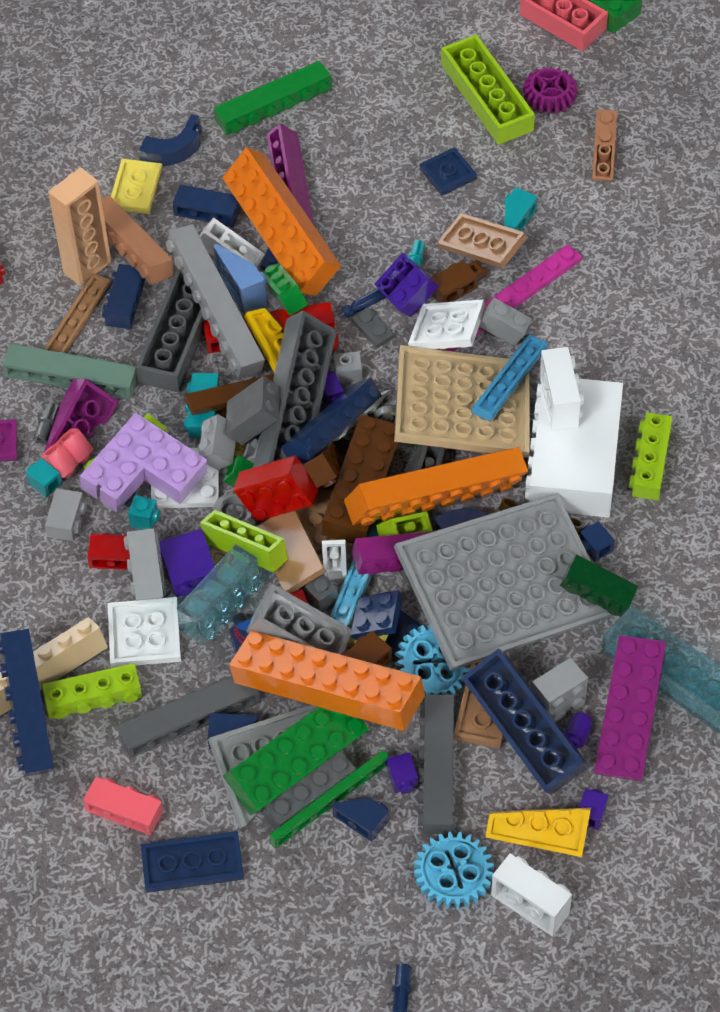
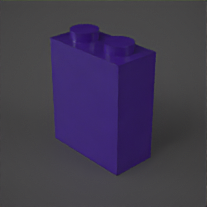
(186, 561)

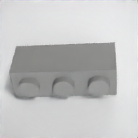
(145, 564)

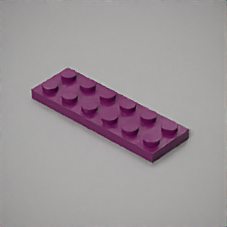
(630, 708)

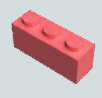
(123, 805)

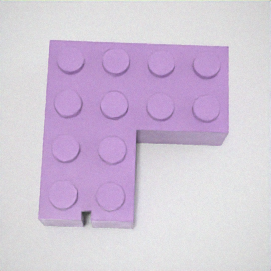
(139, 455)

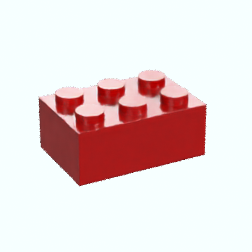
(275, 488)

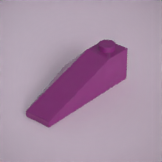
(82, 409)

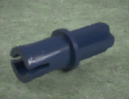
(401, 988)

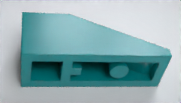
(519, 208)

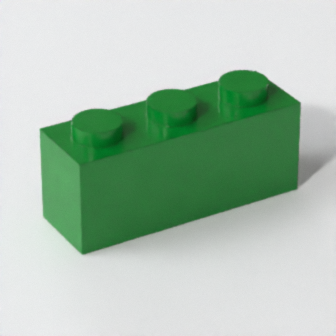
(284, 289)

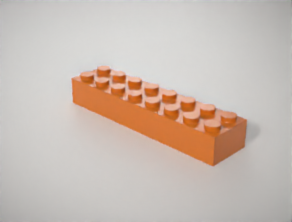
(281, 221)
(435, 486)
(327, 680)

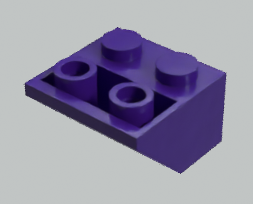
(406, 285)

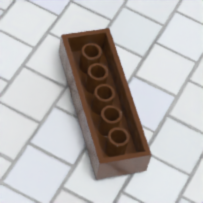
(366, 460)

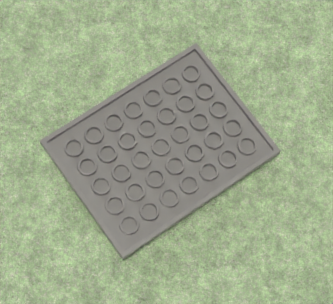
(498, 580)

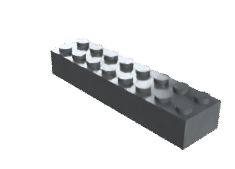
(301, 378)

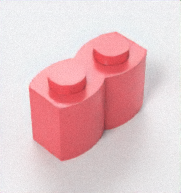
(68, 452)

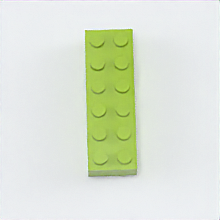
(487, 89)

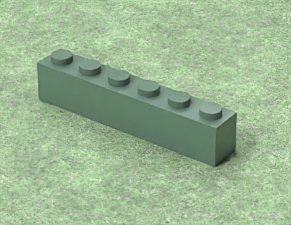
(61, 368)

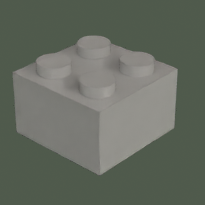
(562, 688)

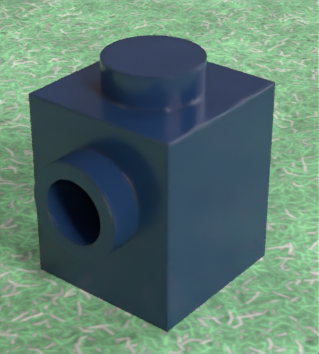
(596, 541)

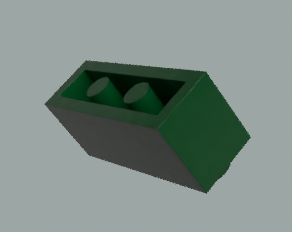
(598, 586)

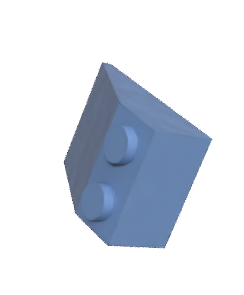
(241, 279)

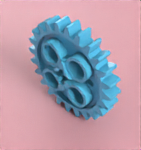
(434, 682)
(474, 863)

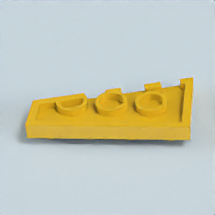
(267, 333)
(543, 829)

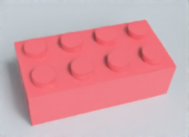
(570, 20)

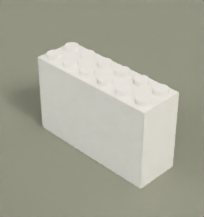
(580, 459)

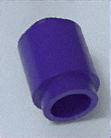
(579, 728)

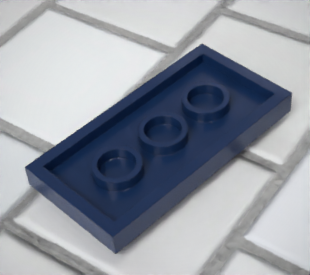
(192, 862)

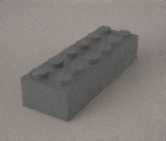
(172, 339)

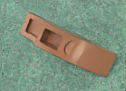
(604, 145)

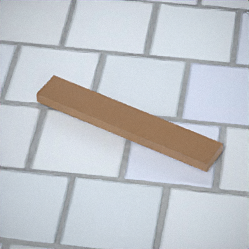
(78, 314)

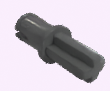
(46, 423)

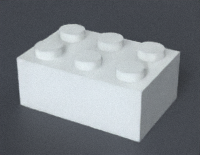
(561, 388)
(531, 894)

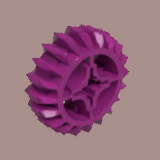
(550, 86)

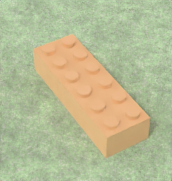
(80, 226)

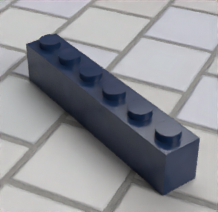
(332, 420)
(26, 703)

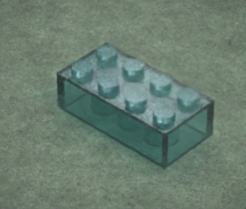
(218, 595)

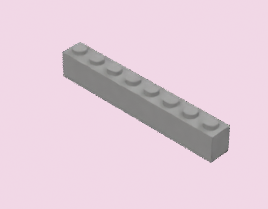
(215, 301)

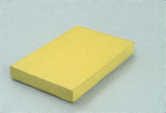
(136, 185)

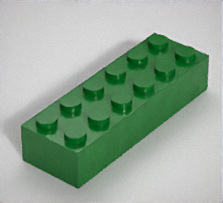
(292, 756)

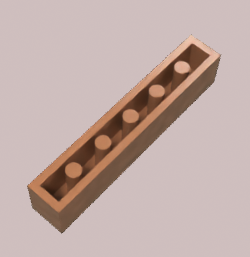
(135, 243)

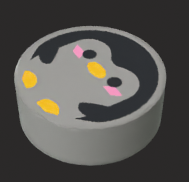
(386, 413)

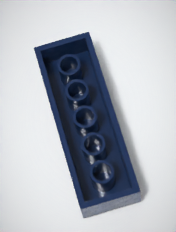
(525, 721)

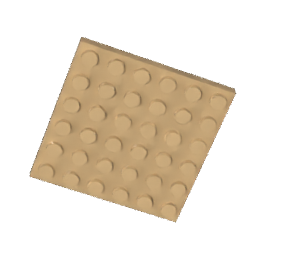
(438, 398)

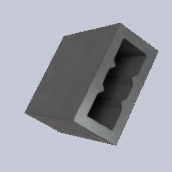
(252, 410)

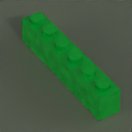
(272, 98)

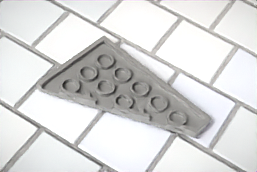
(237, 745)

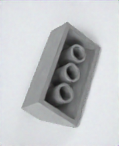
(298, 622)

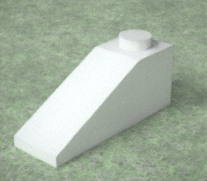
(219, 234)
(334, 559)

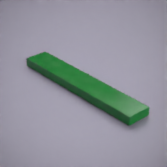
(328, 799)

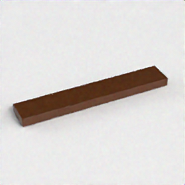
(216, 397)

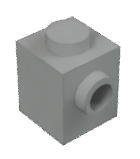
(347, 367)

